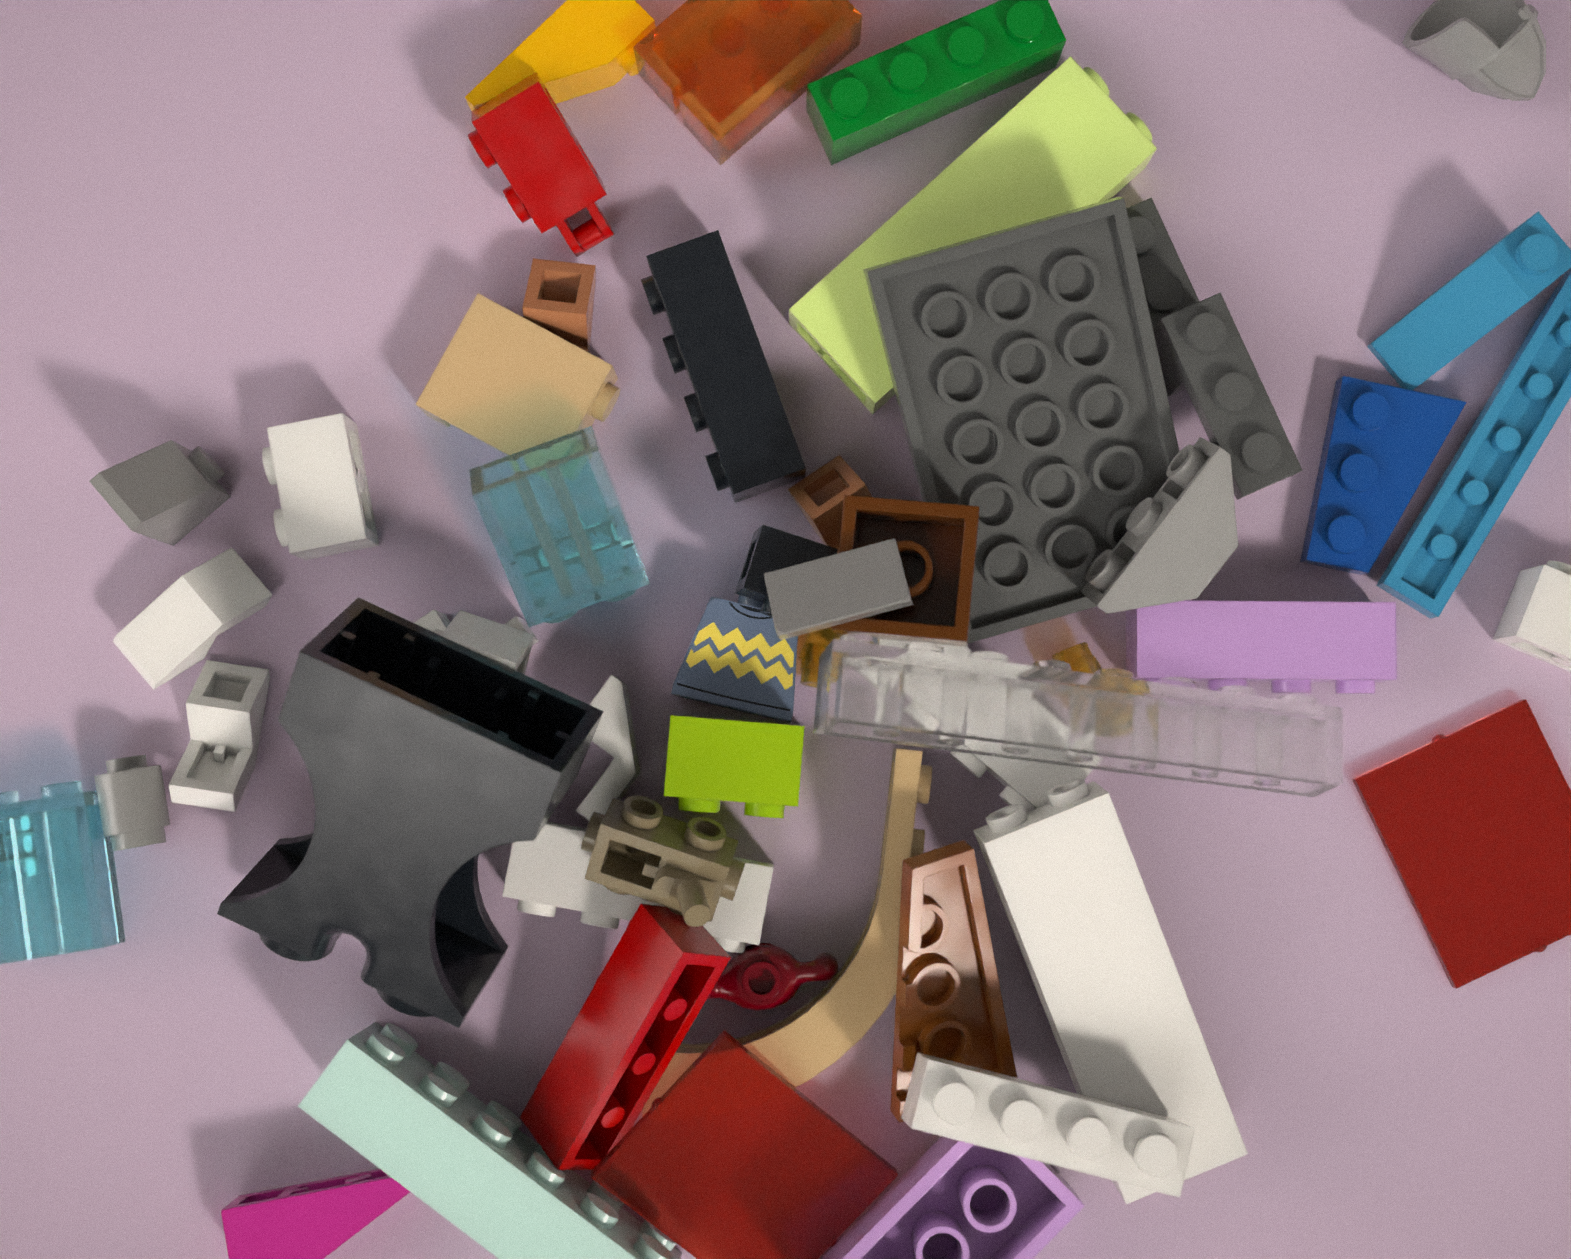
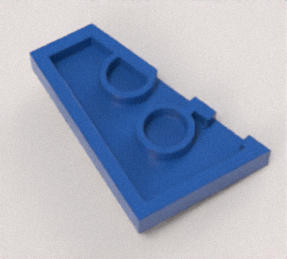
(1370, 467)

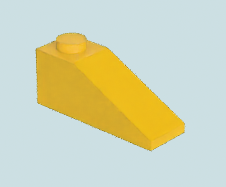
(573, 51)

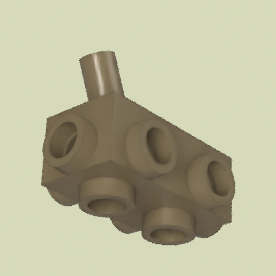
(662, 858)

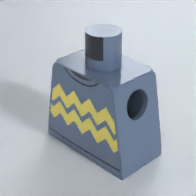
(739, 661)

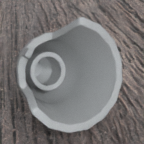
(1483, 45)

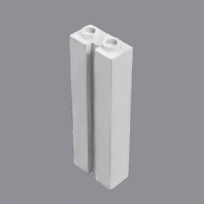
(1106, 967)

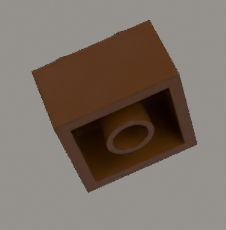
(938, 560)

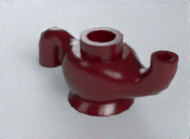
(769, 976)

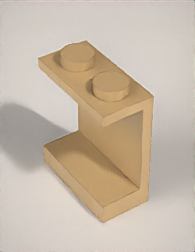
(516, 382)

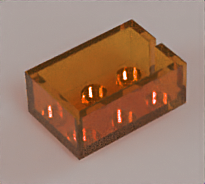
(743, 62)

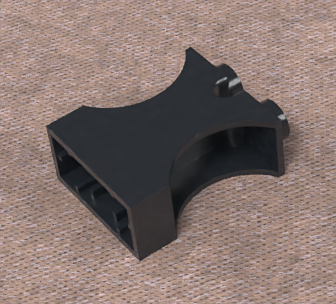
(413, 774)

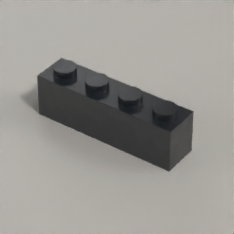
(725, 366)

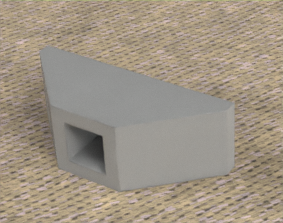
(1171, 540)

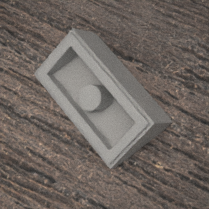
(837, 589)

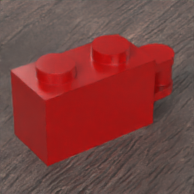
(542, 162)

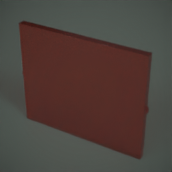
(1479, 840)
(743, 1163)

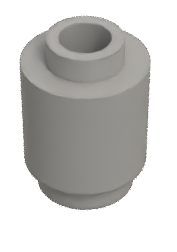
(132, 803)

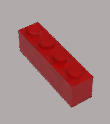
(623, 1037)

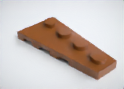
(946, 971)

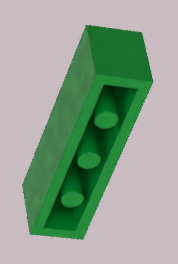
(933, 75)

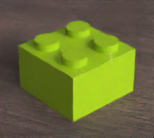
(733, 763)

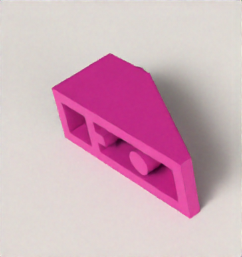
(307, 1217)

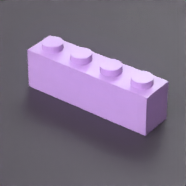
(1265, 642)

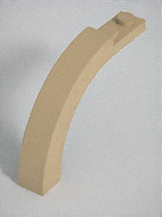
(867, 982)

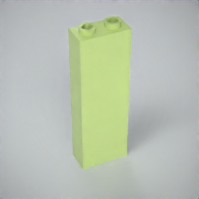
(1042, 158)

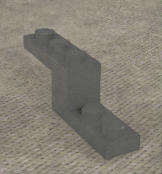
(1209, 359)

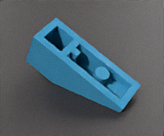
(1473, 302)

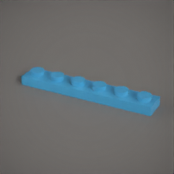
(1487, 464)

